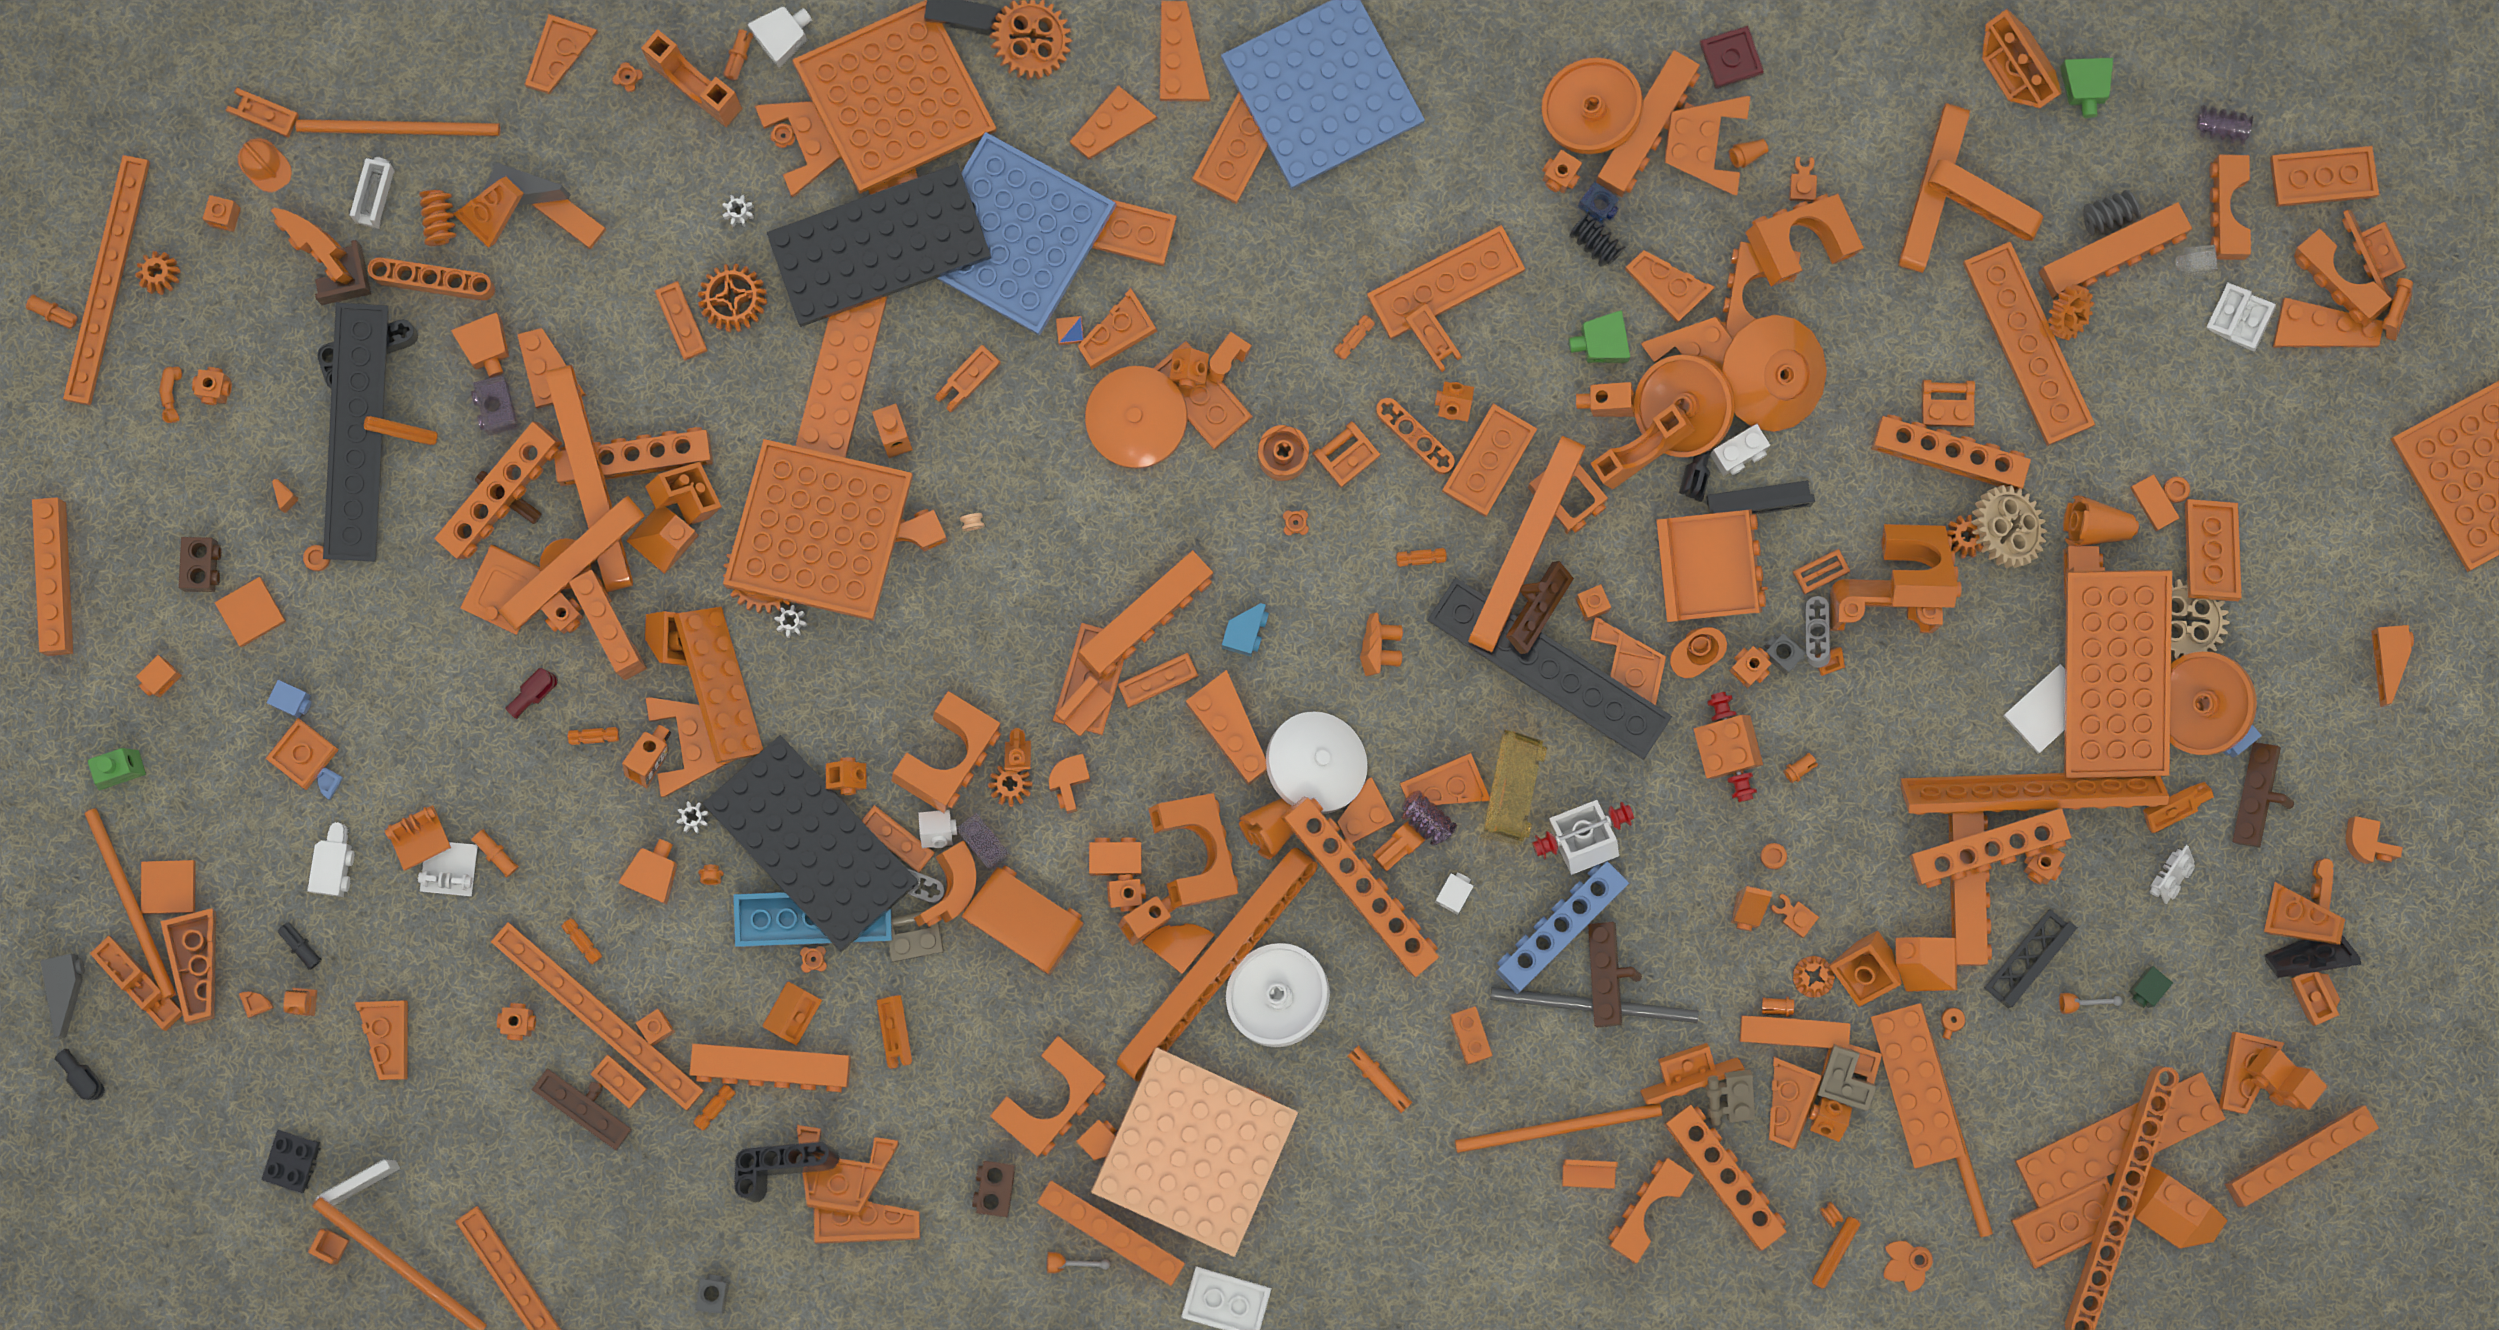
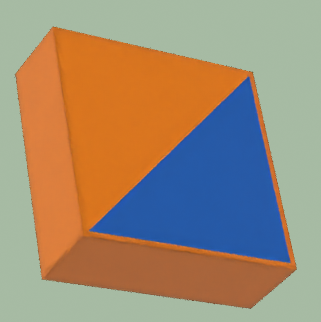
(1069, 330)

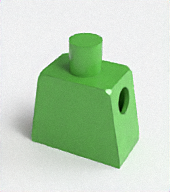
(2087, 83)
(1603, 340)
(114, 767)

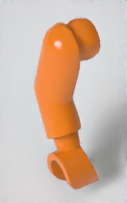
(166, 387)

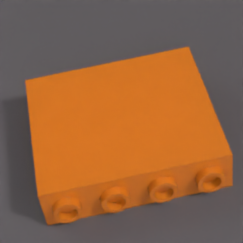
(1710, 565)

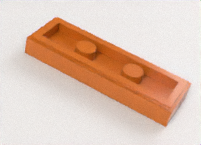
(572, 220)
(681, 320)
(1157, 680)
(898, 839)

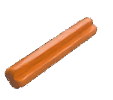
(400, 430)
(1836, 1252)

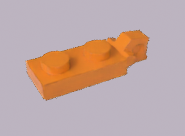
(2179, 807)

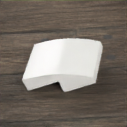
(2241, 317)

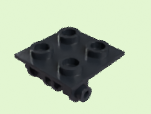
(291, 1161)

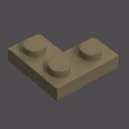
(1838, 1080)

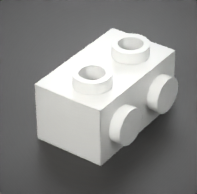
(1739, 450)

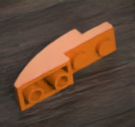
(314, 240)

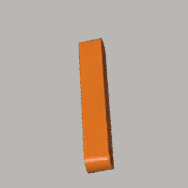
(1929, 201)
(571, 562)

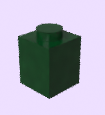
(2150, 988)

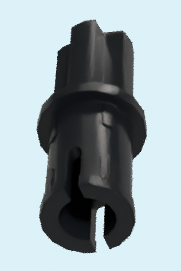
(299, 945)

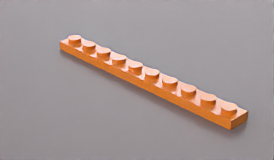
(106, 280)
(597, 1016)

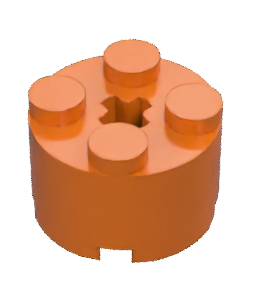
(1288, 439)

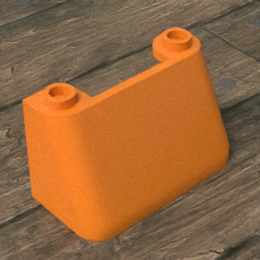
(1851, 596)
(1023, 919)

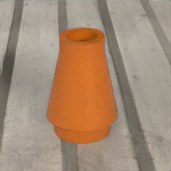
(1745, 153)

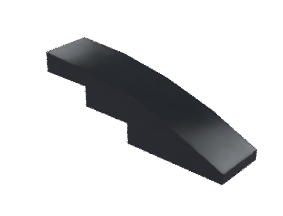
(965, 15)

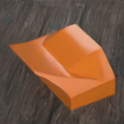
(2316, 996)

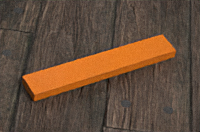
(505, 1271)

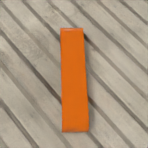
(1985, 200)
(420, 272)

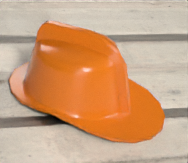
(264, 165)
(1698, 651)

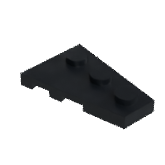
(2310, 957)

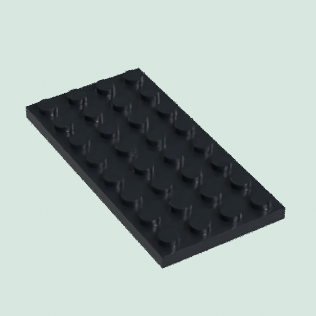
(878, 245)
(810, 843)

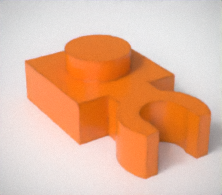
(1803, 184)
(1797, 918)

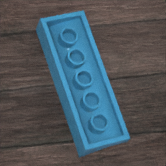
(777, 920)

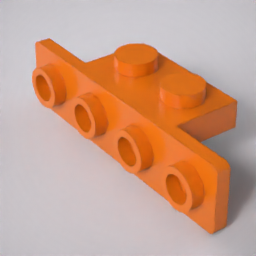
(2378, 249)
(1686, 1072)

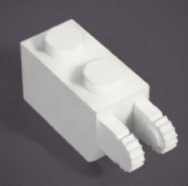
(331, 863)

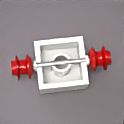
(1584, 835)

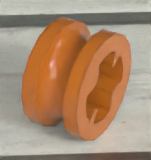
(1831, 1214)

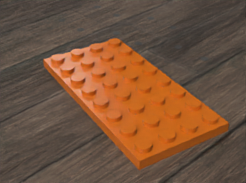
(2117, 673)

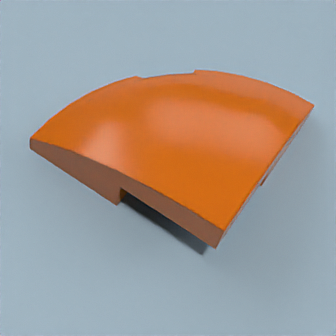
(1179, 944)

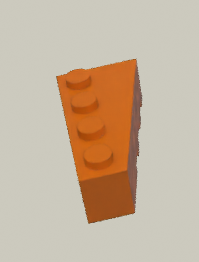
(1226, 722)

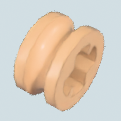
(972, 522)

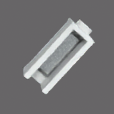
(372, 192)

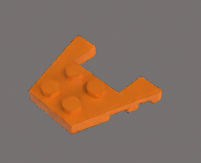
(811, 135)
(1694, 140)
(1704, 339)
(1634, 662)
(694, 742)
(850, 1182)

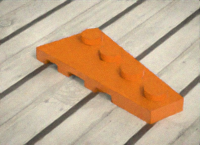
(1180, 61)
(2318, 326)
(873, 1224)

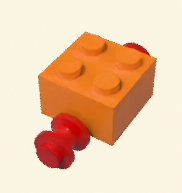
(1729, 747)

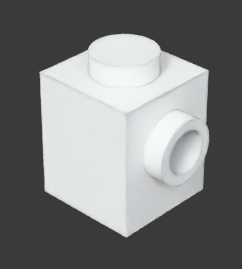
(936, 829)

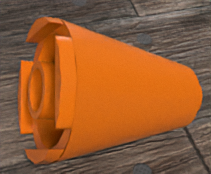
(2097, 523)
(1267, 828)

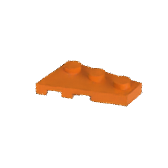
(556, 52)
(490, 210)
(540, 357)
(1449, 783)
(2300, 918)
(2238, 1087)

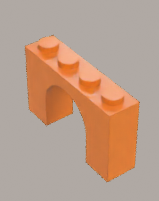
(711, 96)
(1824, 217)
(1745, 270)
(1929, 546)
(614, 640)
(938, 786)
(1202, 817)
(1039, 1133)

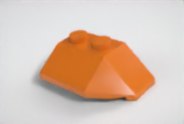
(2018, 62)
(2176, 1211)

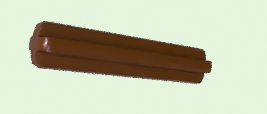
(520, 506)

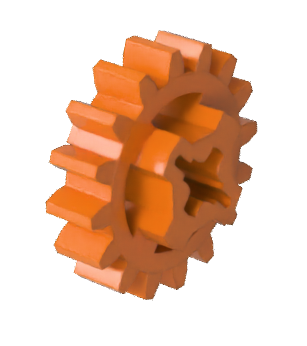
(2070, 312)

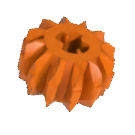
(157, 263)
(1957, 530)
(1002, 790)

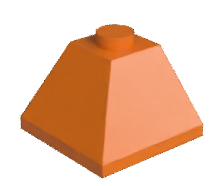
(662, 538)
(664, 638)
(1927, 963)
(1867, 969)

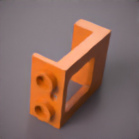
(1595, 509)

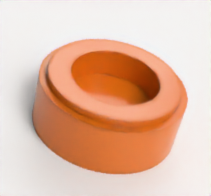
(2177, 489)
(314, 558)
(1773, 856)

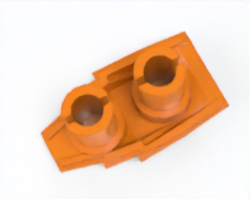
(1372, 654)

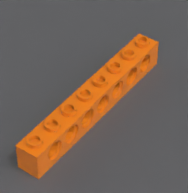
(1414, 961)

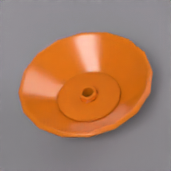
(1755, 366)

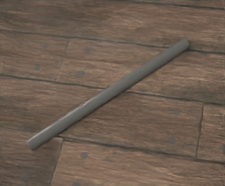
(1586, 1004)

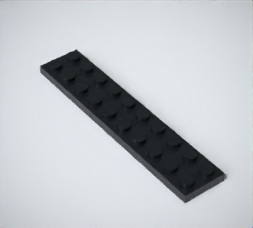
(352, 450)
(1558, 675)

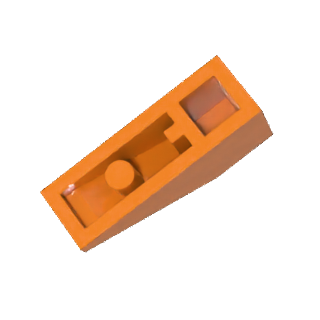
(2391, 654)
(1750, 907)

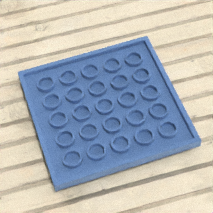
(1322, 89)
(1035, 230)

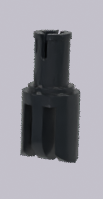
(1696, 477)
(80, 1077)

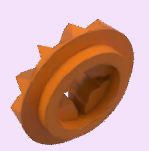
(1801, 979)

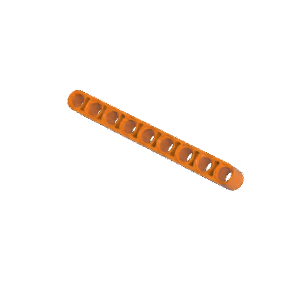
(587, 469)
(1527, 543)

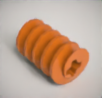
(436, 217)

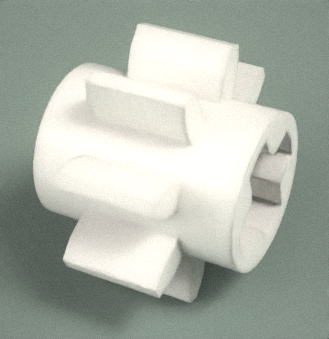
(731, 211)
(798, 623)
(693, 824)

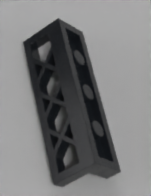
(1763, 499)
(2037, 966)

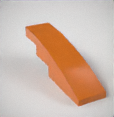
(136, 983)
(1794, 1032)

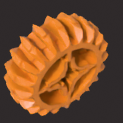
(741, 297)

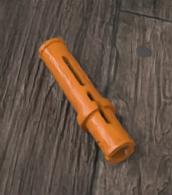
(1379, 1079)

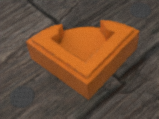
(255, 1003)

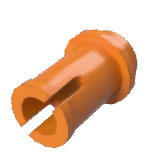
(1800, 768)
(1778, 1006)

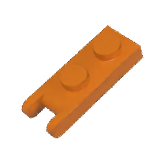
(264, 113)
(1431, 335)
(894, 1031)

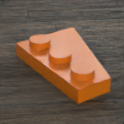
(1112, 121)
(1668, 286)
(1117, 332)
(387, 1035)
(1792, 1101)

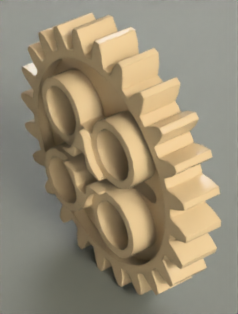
(2009, 526)
(2186, 641)

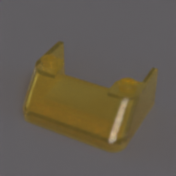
(1513, 788)

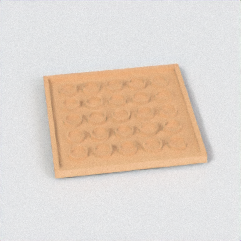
(1194, 1152)

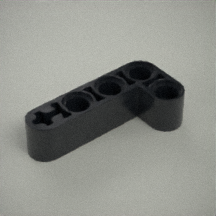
(400, 343)
(786, 1164)

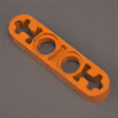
(1412, 438)

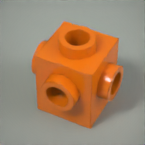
(1562, 164)
(1189, 367)
(217, 392)
(1454, 401)
(554, 610)
(1747, 674)
(851, 775)
(2051, 860)
(1116, 889)
(525, 1025)
(1830, 1118)

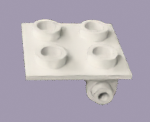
(2181, 866)
(450, 871)

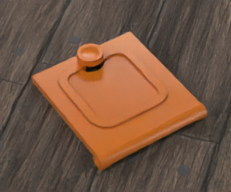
(496, 583)

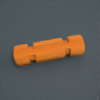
(1354, 337)
(1421, 557)
(595, 735)
(581, 941)
(714, 1107)

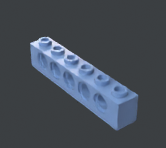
(1611, 883)

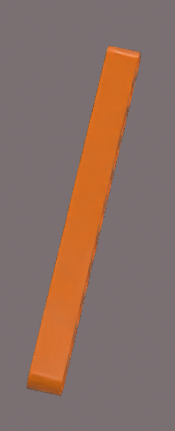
(1218, 961)
(2121, 1188)

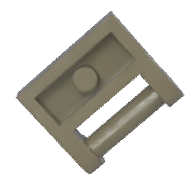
(914, 943)

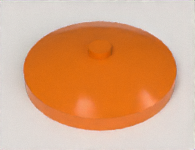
(1592, 105)
(1695, 388)
(1136, 417)
(2209, 703)

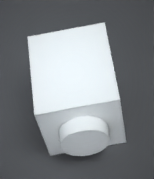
(1454, 892)

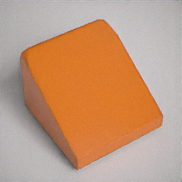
(284, 496)

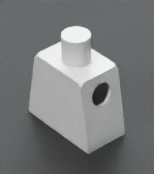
(780, 33)

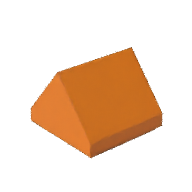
(1836, 661)

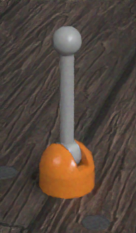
(2070, 1002)
(1057, 1262)

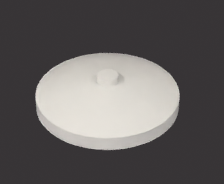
(1316, 759)
(1277, 995)

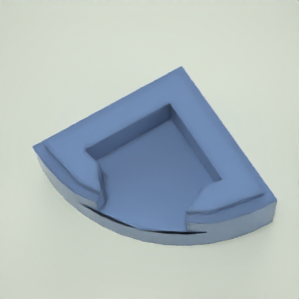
(328, 782)

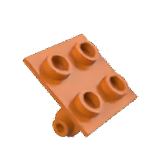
(418, 837)

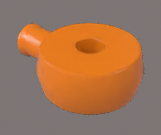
(1950, 1026)

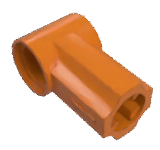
(1403, 842)

